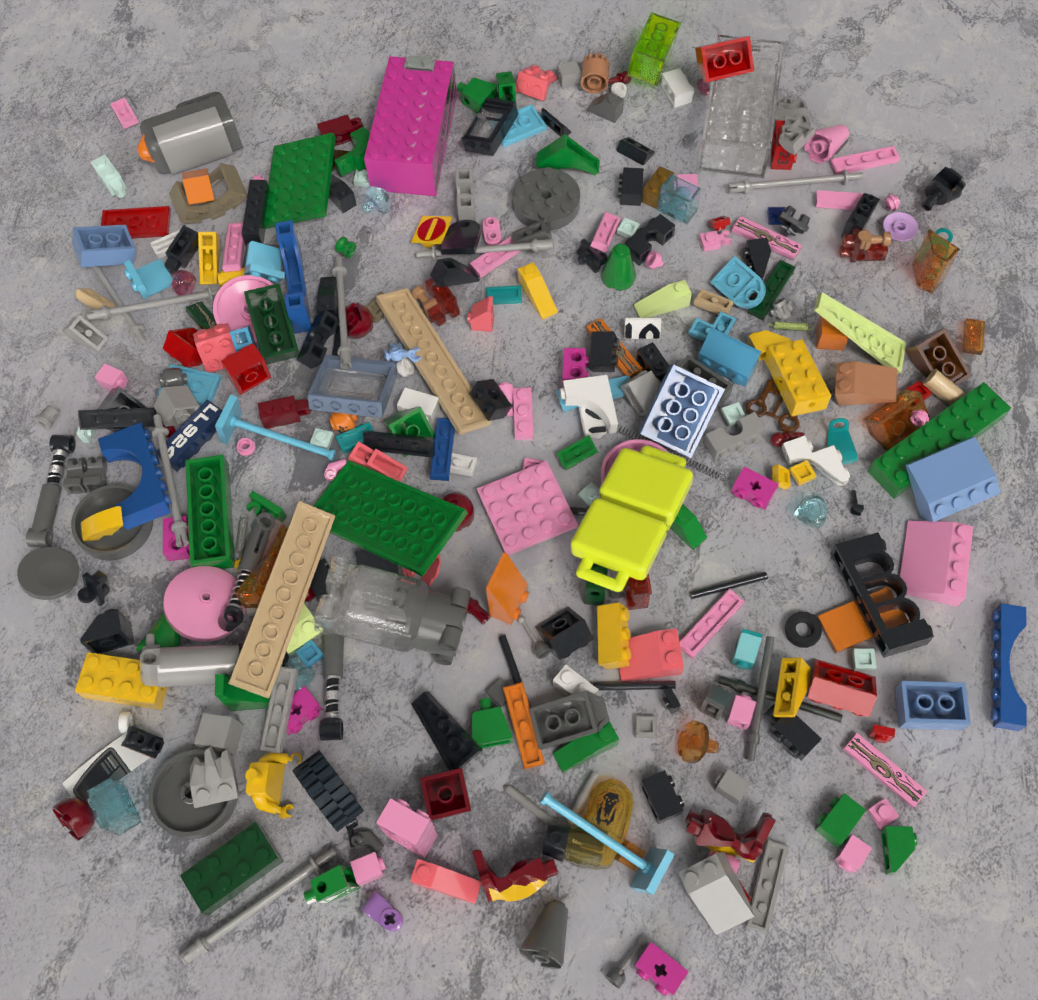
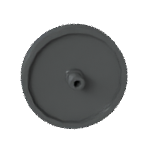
(48, 573)

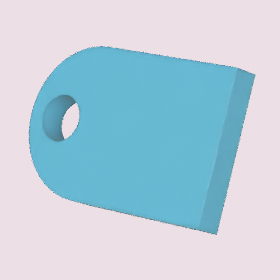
(738, 282)

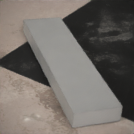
(279, 710)
(767, 886)

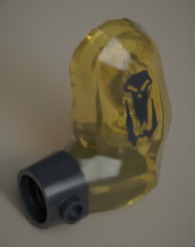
(610, 811)

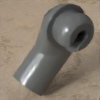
(367, 838)

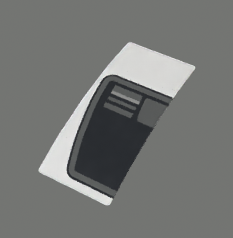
(111, 762)

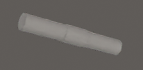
(584, 794)
(529, 805)

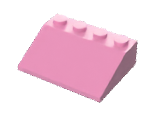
(936, 560)

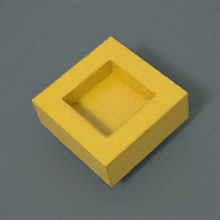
(803, 473)
(781, 476)

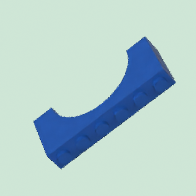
(297, 298)
(149, 498)

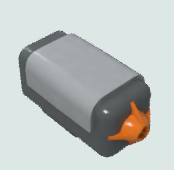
(189, 135)

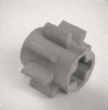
(782, 309)

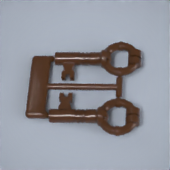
(760, 401)

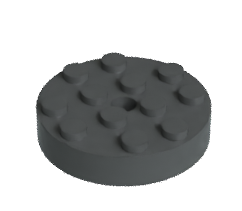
(546, 196)
(113, 546)
(172, 804)

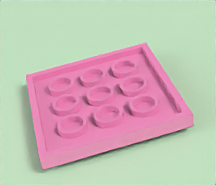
(527, 508)

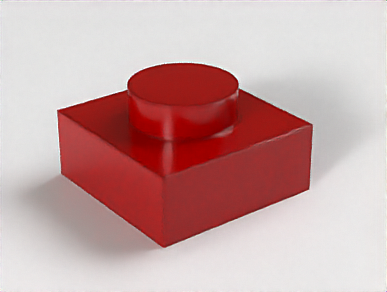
(719, 223)
(919, 387)
(881, 733)

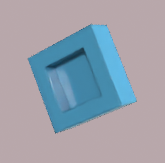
(309, 653)

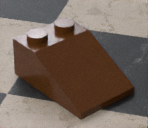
(938, 353)

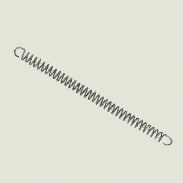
(677, 455)

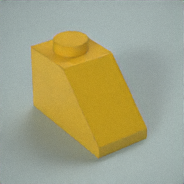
(763, 339)

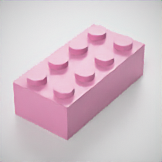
(407, 827)

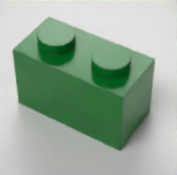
(840, 819)

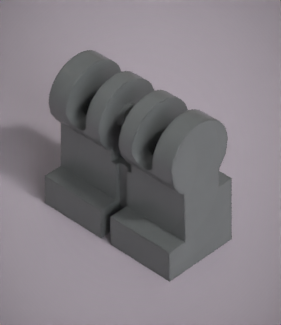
(80, 480)

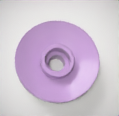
(901, 225)

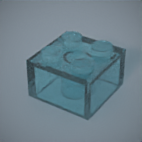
(679, 199)
(113, 807)

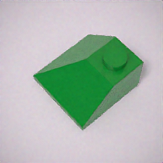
(409, 423)

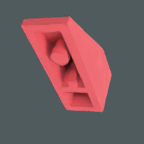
(445, 881)

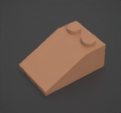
(865, 383)

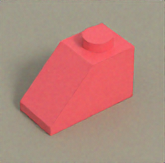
(482, 315)

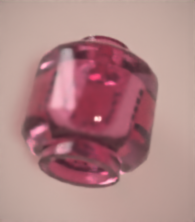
(183, 282)

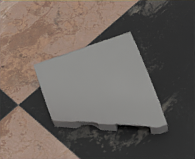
(794, 134)

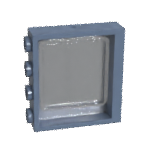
(353, 391)

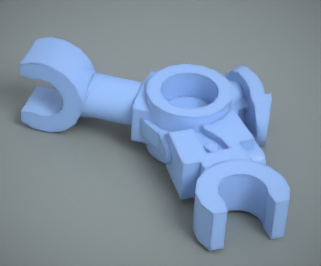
(398, 353)

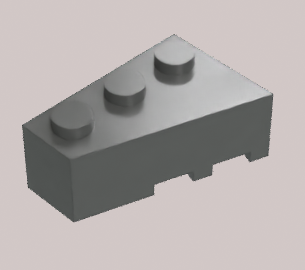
(696, 368)

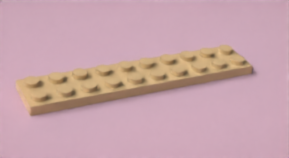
(436, 363)
(282, 600)

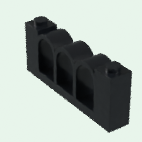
(872, 549)

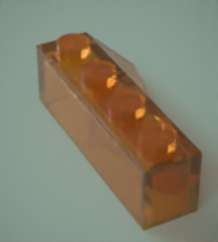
(252, 588)

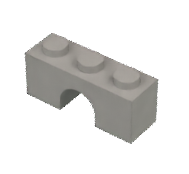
(465, 194)
(722, 444)

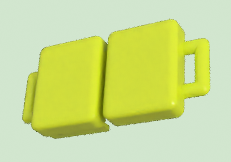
(631, 516)

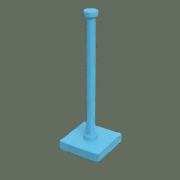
(231, 417)
(650, 869)

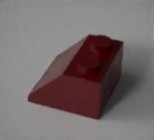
(445, 794)

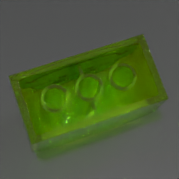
(653, 49)

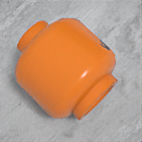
(343, 422)

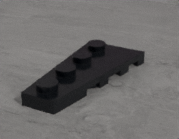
(448, 736)

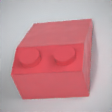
(653, 656)

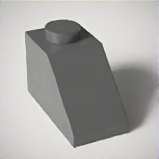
(607, 106)
(527, 234)
(715, 701)

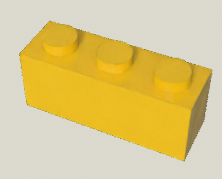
(613, 636)

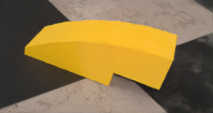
(102, 524)

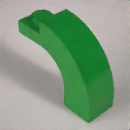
(354, 158)

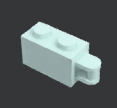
(109, 176)

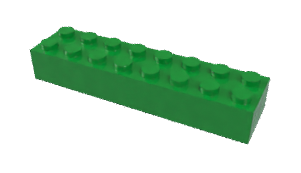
(964, 419)

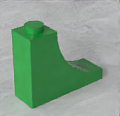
(567, 154)
(236, 698)

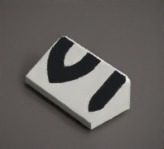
(642, 328)
(592, 423)

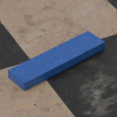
(443, 450)

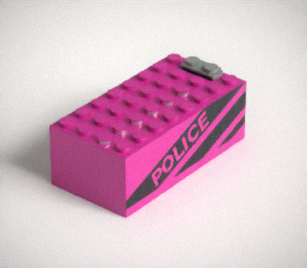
(411, 125)

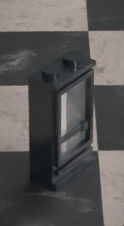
(487, 136)

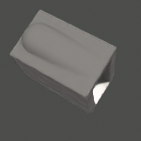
(641, 391)

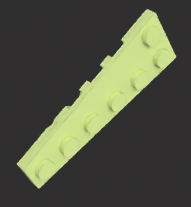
(872, 338)

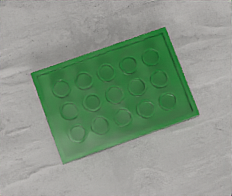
(300, 180)

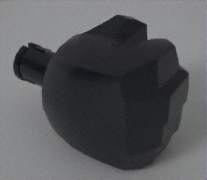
(943, 188)

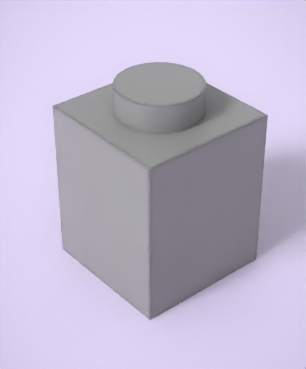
(569, 74)
(731, 786)

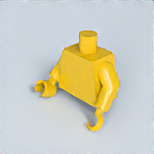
(266, 782)

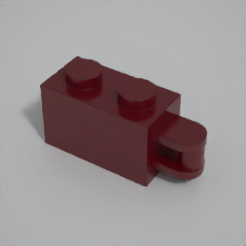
(340, 127)
(282, 411)

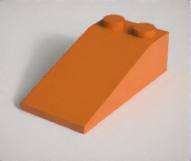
(506, 591)

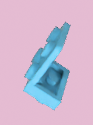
(264, 262)
(149, 278)

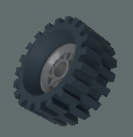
(327, 791)

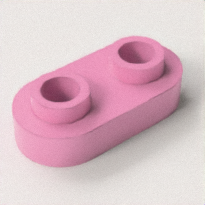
(491, 229)

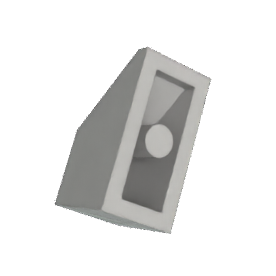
(85, 333)

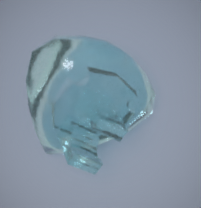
(378, 199)
(812, 510)
(305, 674)

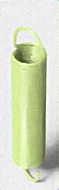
(791, 326)

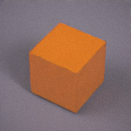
(198, 186)
(829, 337)

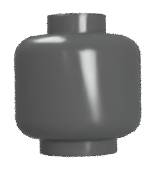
(172, 377)

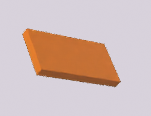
(846, 626)

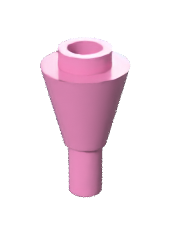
(507, 389)

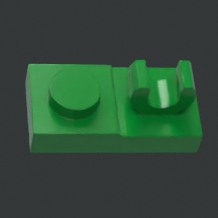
(577, 452)
(263, 504)

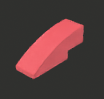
(377, 461)

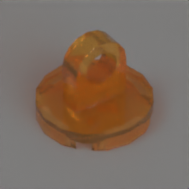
(695, 742)

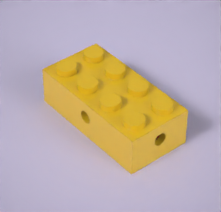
(797, 377)
(117, 681)

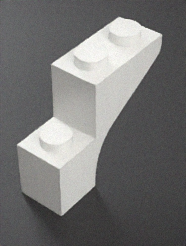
(825, 460)

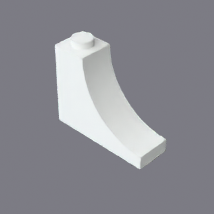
(594, 395)

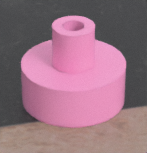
(654, 260)

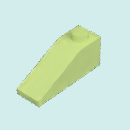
(667, 299)

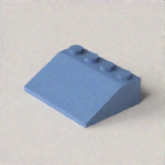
(681, 410)
(952, 480)

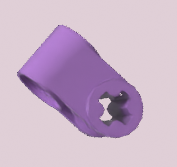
(379, 910)

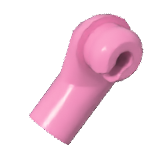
(333, 469)

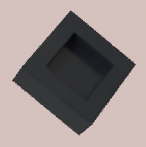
(670, 701)

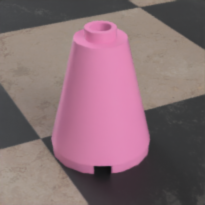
(826, 142)

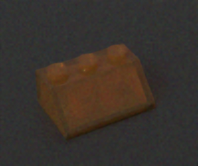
(933, 261)
(892, 420)

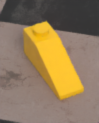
(209, 257)
(536, 290)
(792, 686)

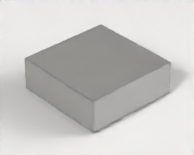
(645, 726)

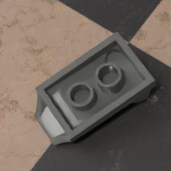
(568, 719)

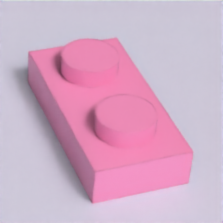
(124, 113)

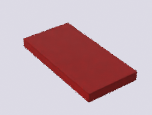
(140, 222)

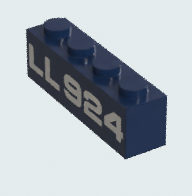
(192, 435)

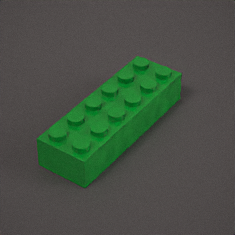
(210, 512)

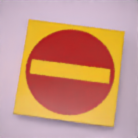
(431, 230)

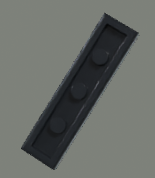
(115, 418)
(400, 443)

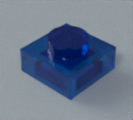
(772, 213)

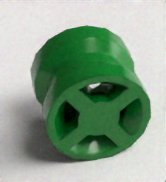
(345, 247)

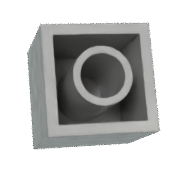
(175, 405)
(219, 732)

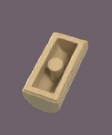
(92, 299)
(713, 302)
(943, 387)

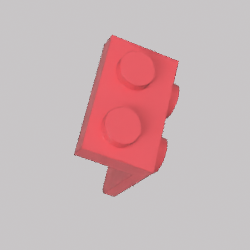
(535, 82)
(214, 346)

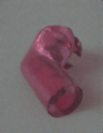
(703, 87)

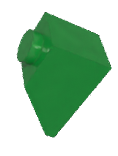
(688, 528)
(897, 846)

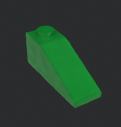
(586, 748)

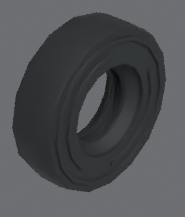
(795, 638)

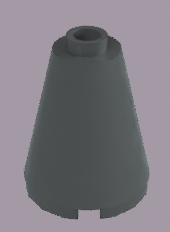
(547, 936)

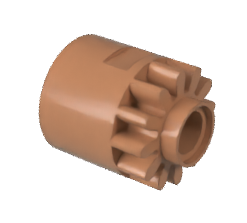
(595, 73)

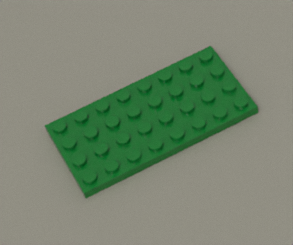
(389, 517)

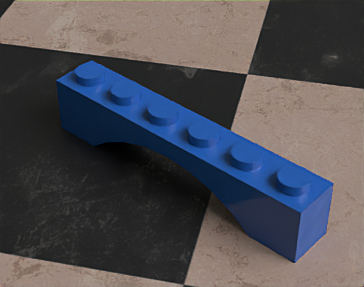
(1008, 708)

